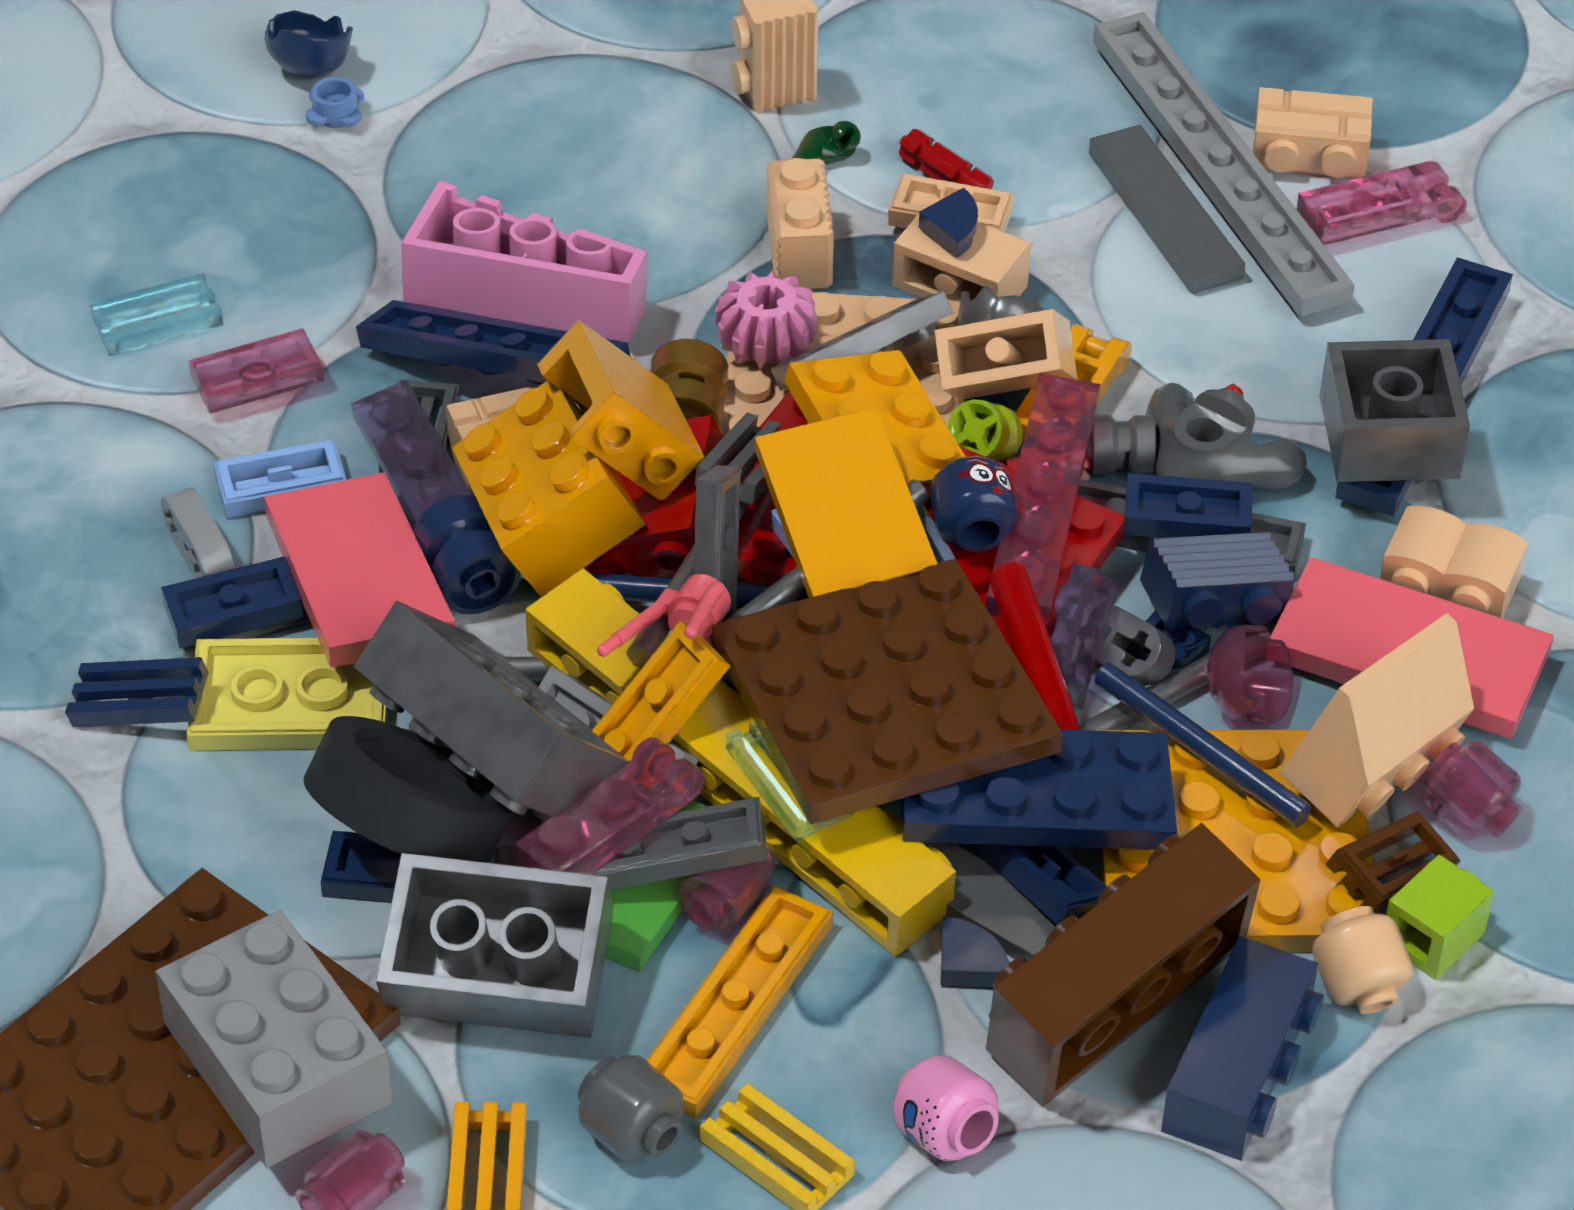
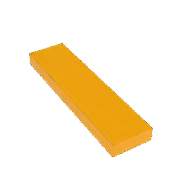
(739, 995)

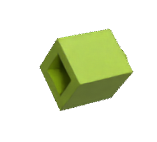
(1440, 914)

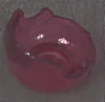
(1250, 675)

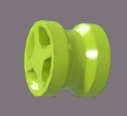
(971, 426)

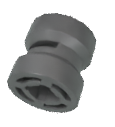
(1123, 445)

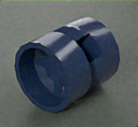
(465, 555)

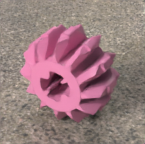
(766, 319)

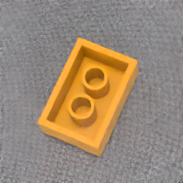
(543, 491)

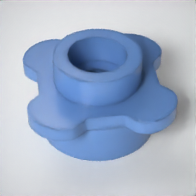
(335, 103)

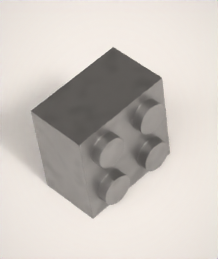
(1394, 410)

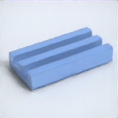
(249, 478)

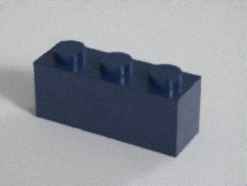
(1242, 1049)

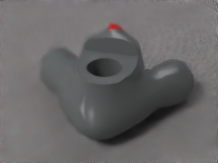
(1214, 442)

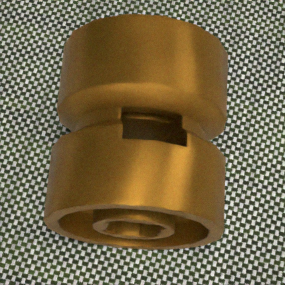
(695, 376)

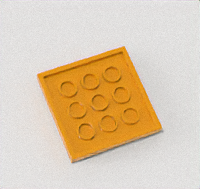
(1295, 882)

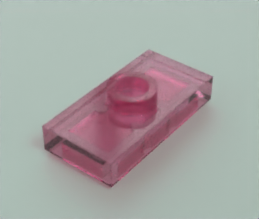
(256, 370)

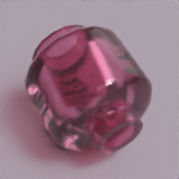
(1472, 790)

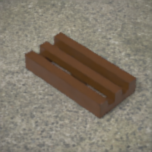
(1367, 878)

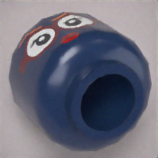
(973, 503)

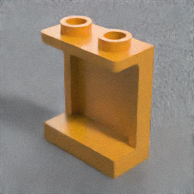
(630, 411)

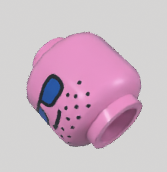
(946, 1108)

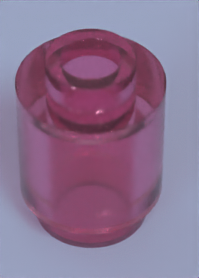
(724, 896)
(354, 1175)

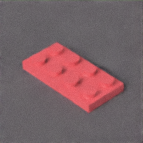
(352, 560)
(1350, 620)

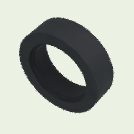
(404, 792)

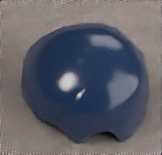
(307, 43)

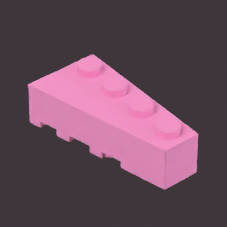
(520, 269)

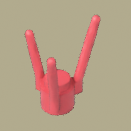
(697, 603)

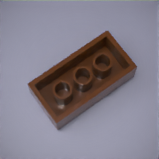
(1119, 962)

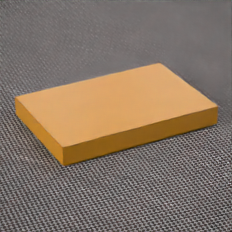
(844, 502)

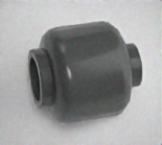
(630, 1107)

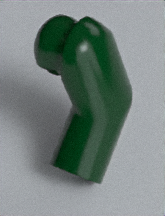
(830, 143)

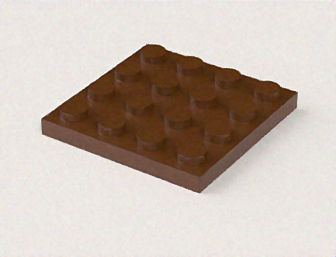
(885, 691)

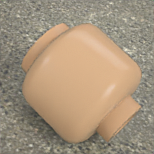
(1362, 959)

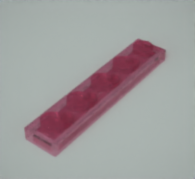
(1048, 483)

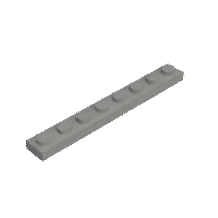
(1224, 165)

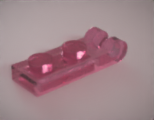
(1381, 202)
(614, 812)

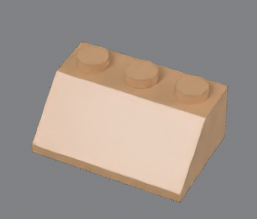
(1385, 726)

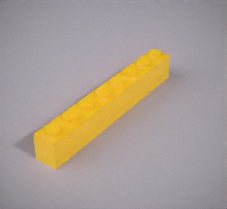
(856, 864)

